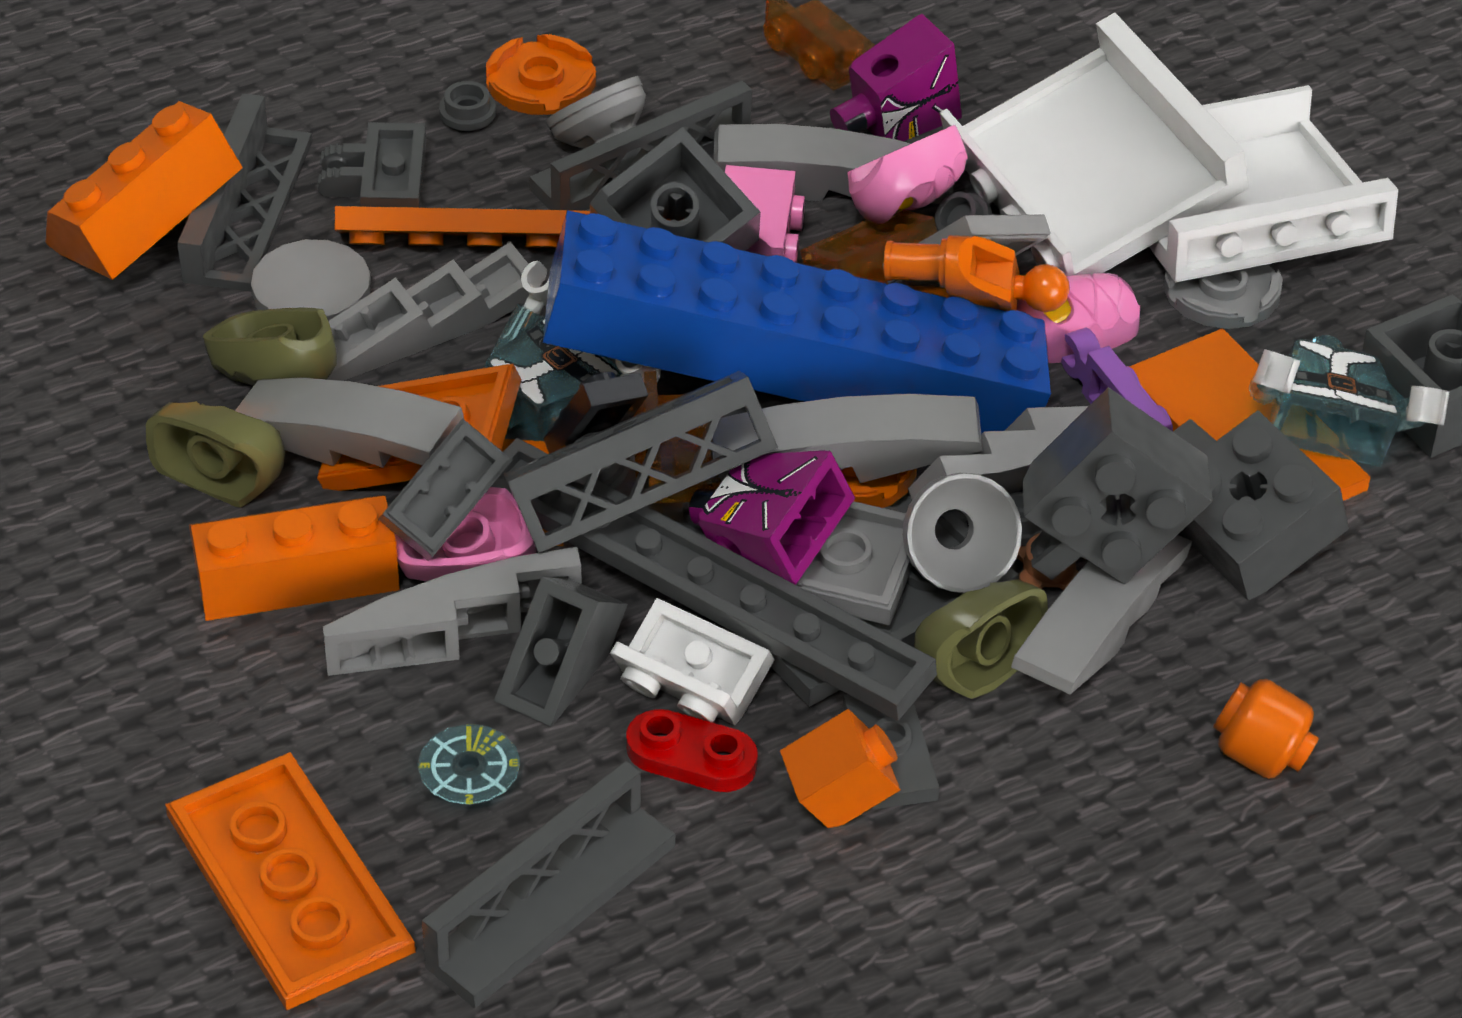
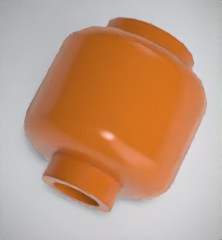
(1266, 728)

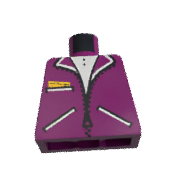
(902, 84)
(775, 509)

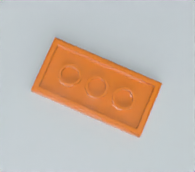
(1211, 384)
(290, 880)

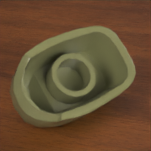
(273, 345)
(215, 450)
(980, 635)

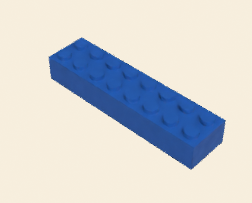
(783, 322)

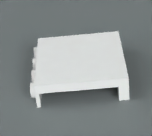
(1102, 154)
(1297, 197)

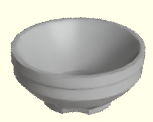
(599, 114)
(991, 537)

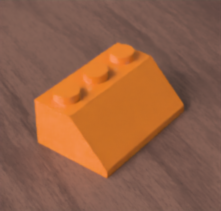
(142, 191)
(294, 557)

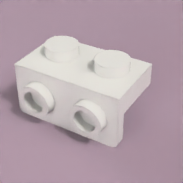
(694, 662)

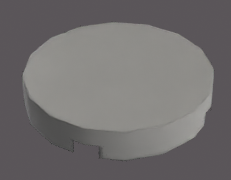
(311, 276)
(1223, 300)

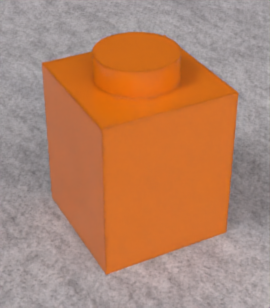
(841, 769)

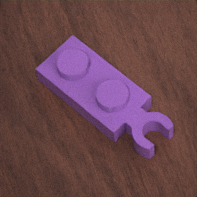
(1102, 369)

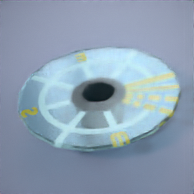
(464, 747)

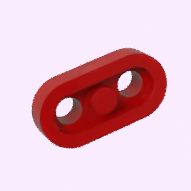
(691, 750)

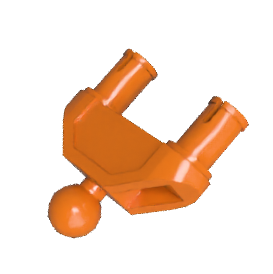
(976, 271)

